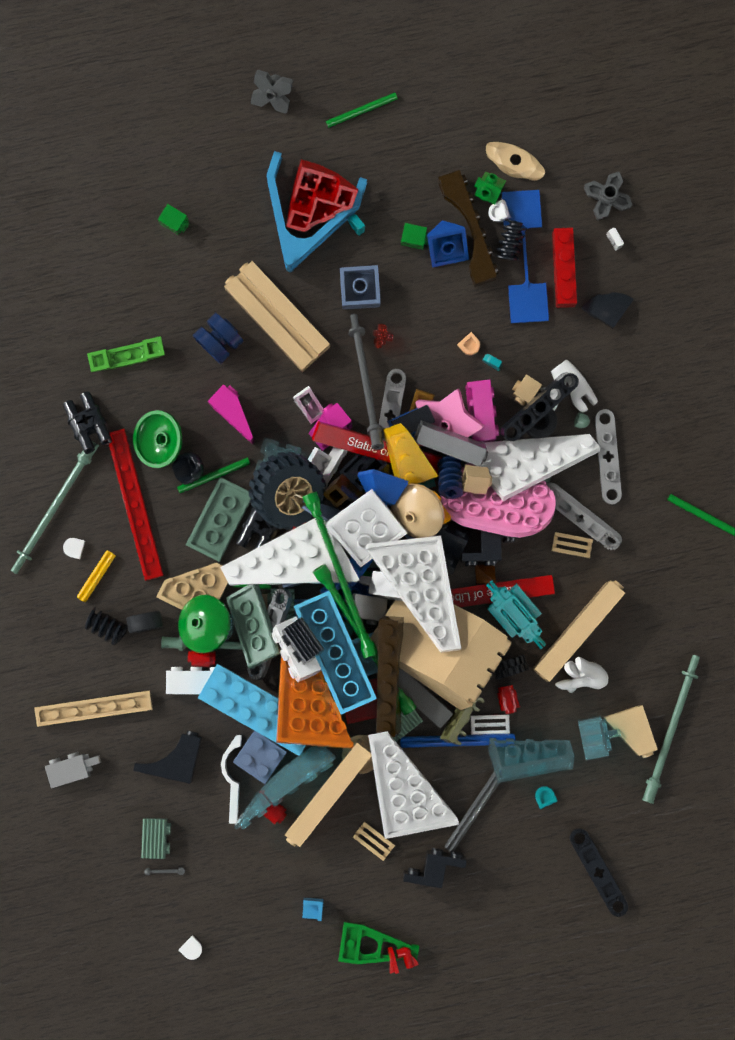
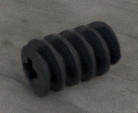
(511, 240)
(105, 627)

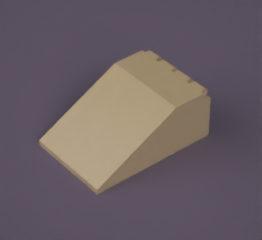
(452, 673)

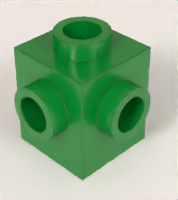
(489, 187)

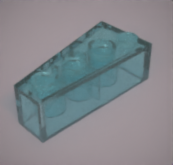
(529, 757)

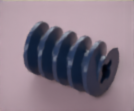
(450, 477)

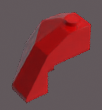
(318, 196)

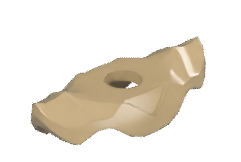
(528, 168)

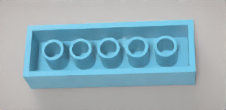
(340, 659)
(244, 703)

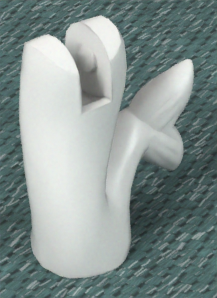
(582, 389)
(584, 675)

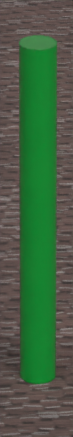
(361, 110)
(215, 474)
(701, 514)

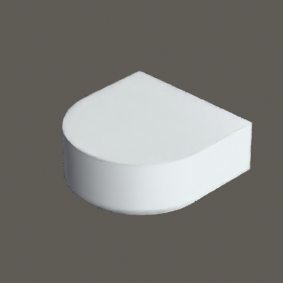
(499, 211)
(74, 547)
(191, 948)

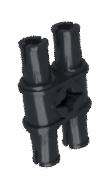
(83, 430)
(252, 527)

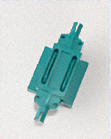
(516, 613)

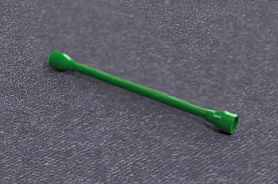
(312, 502)
(324, 576)

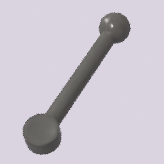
(180, 871)

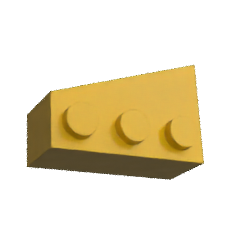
(406, 456)

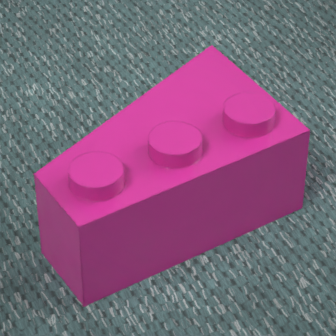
(481, 407)
(335, 416)

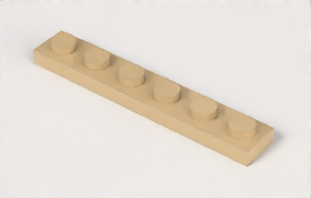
(93, 708)

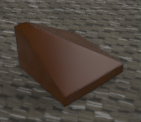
(485, 574)

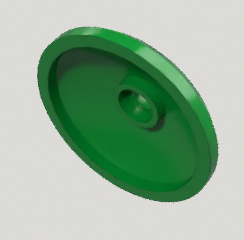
(150, 436)
(212, 623)

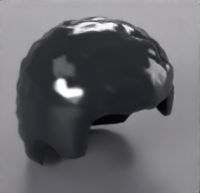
(188, 468)

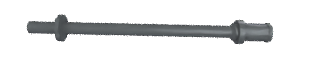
(374, 429)

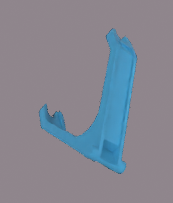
(298, 249)

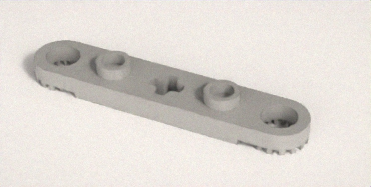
(392, 398)
(610, 470)
(589, 523)

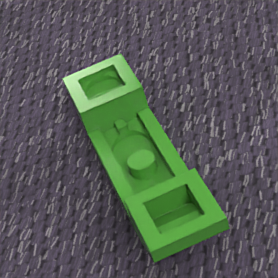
(126, 355)

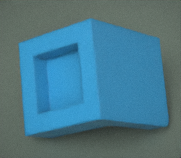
(312, 908)

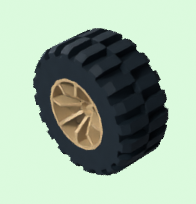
(280, 488)

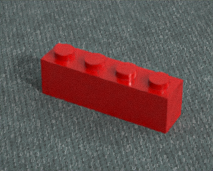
(564, 267)

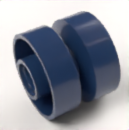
(222, 334)

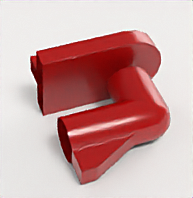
(404, 952)

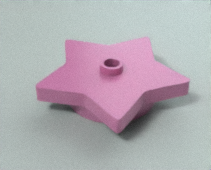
(453, 412)

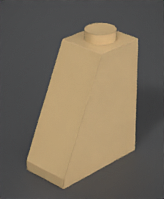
(634, 730)

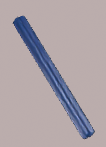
(435, 741)

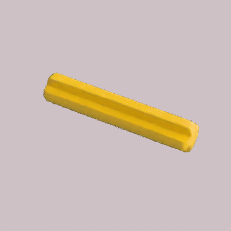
(96, 576)

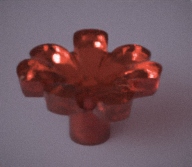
(381, 336)

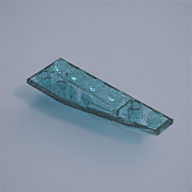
(286, 780)

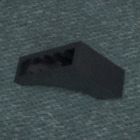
(179, 763)

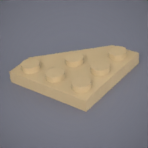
(202, 581)

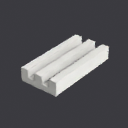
(506, 723)

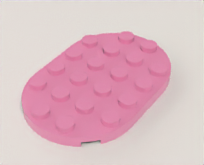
(515, 517)

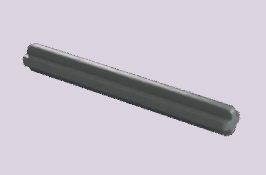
(472, 813)

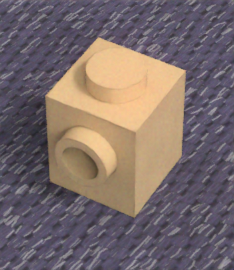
(525, 390)
(476, 479)

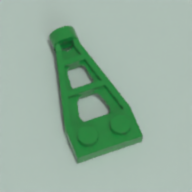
(351, 942)

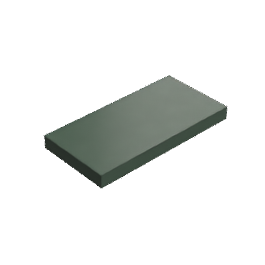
(219, 519)
(253, 625)

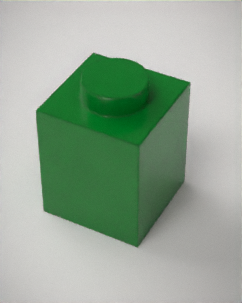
(173, 219)
(414, 236)

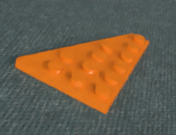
(309, 713)

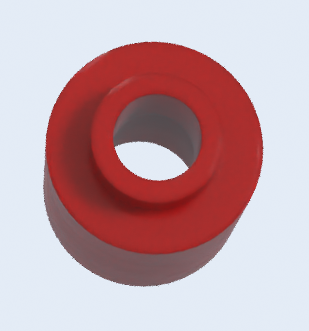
(202, 659)
(508, 699)
(275, 814)

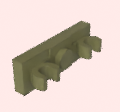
(457, 721)

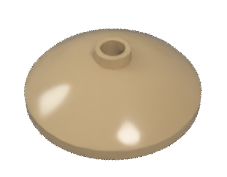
(423, 507)

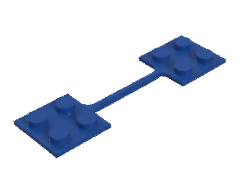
(528, 300)

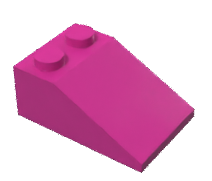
(227, 404)

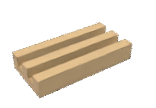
(572, 537)
(365, 844)

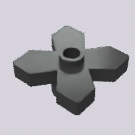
(272, 90)
(617, 200)

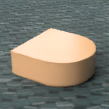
(470, 344)

